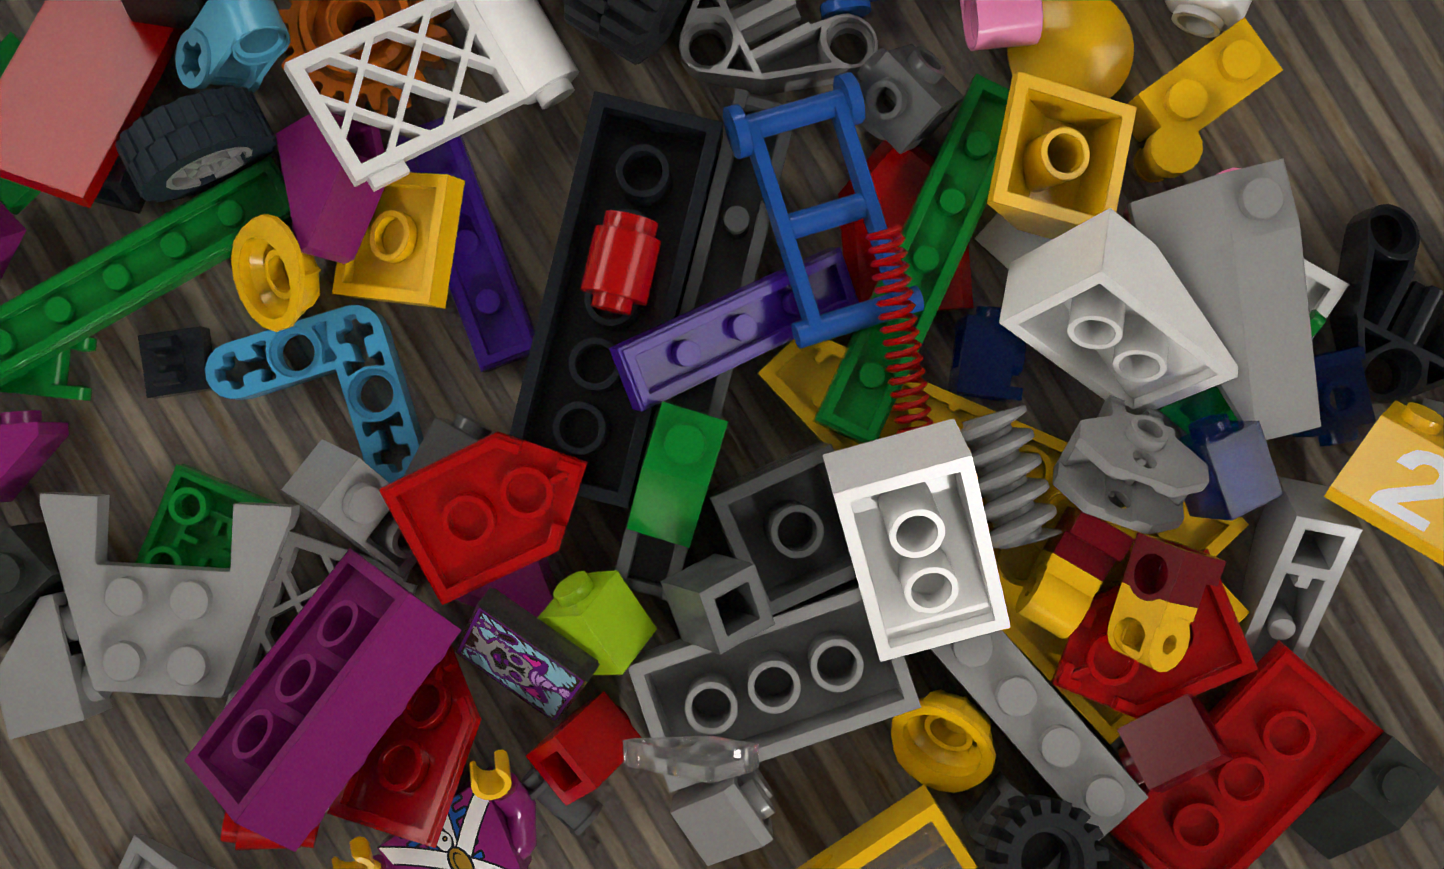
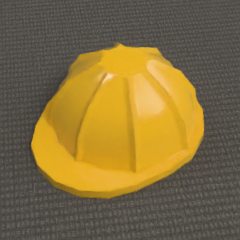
(273, 274)
(944, 742)

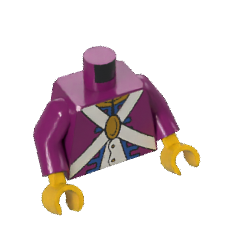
(485, 828)

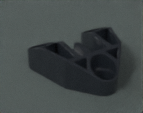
(1385, 309)

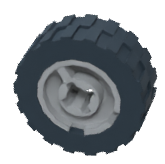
(195, 143)

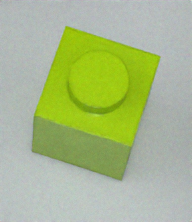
(600, 618)

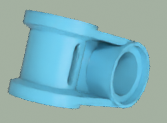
(231, 44)

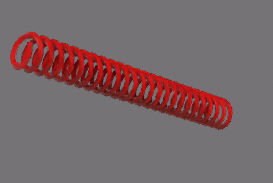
(895, 260)

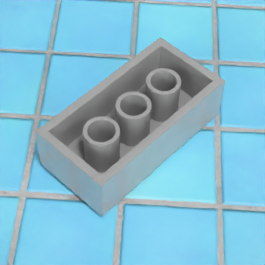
(780, 688)

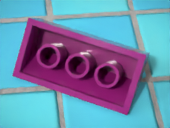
(320, 701)

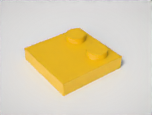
(407, 244)

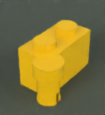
(1194, 96)

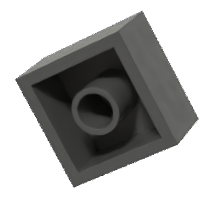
(786, 526)

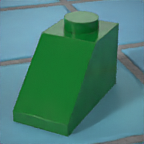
(676, 474)

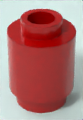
(621, 262)

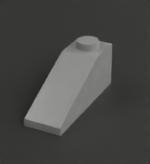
(1295, 566)

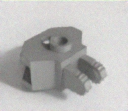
(1130, 464)

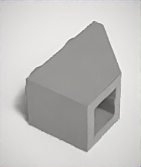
(347, 499)
(46, 673)
(726, 816)

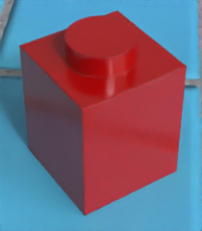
(583, 748)

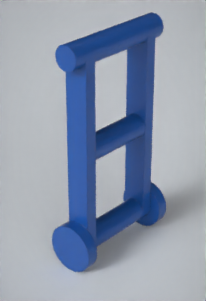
(746, 138)

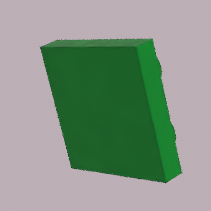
(194, 521)

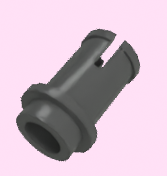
(574, 816)

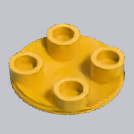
(1079, 46)

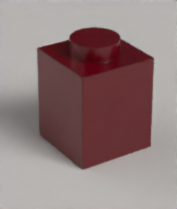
(1172, 745)

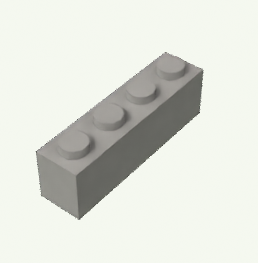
(1042, 727)

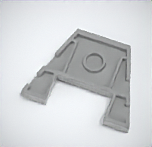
(159, 622)

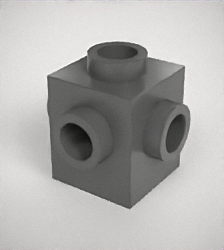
(906, 95)

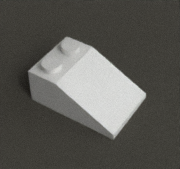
(1114, 316)
(918, 539)

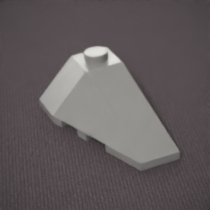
(1243, 265)

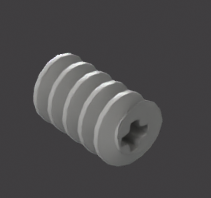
(1004, 481)

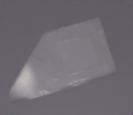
(692, 757)

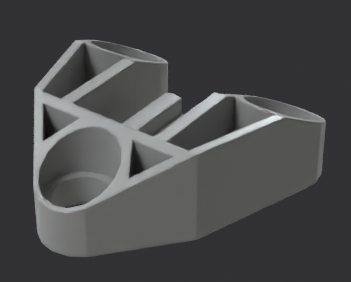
(782, 65)

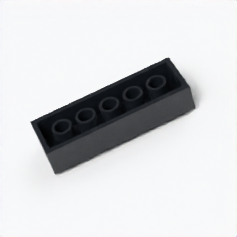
(571, 392)

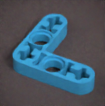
(330, 357)

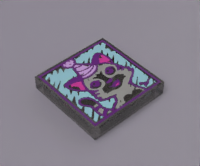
(525, 655)

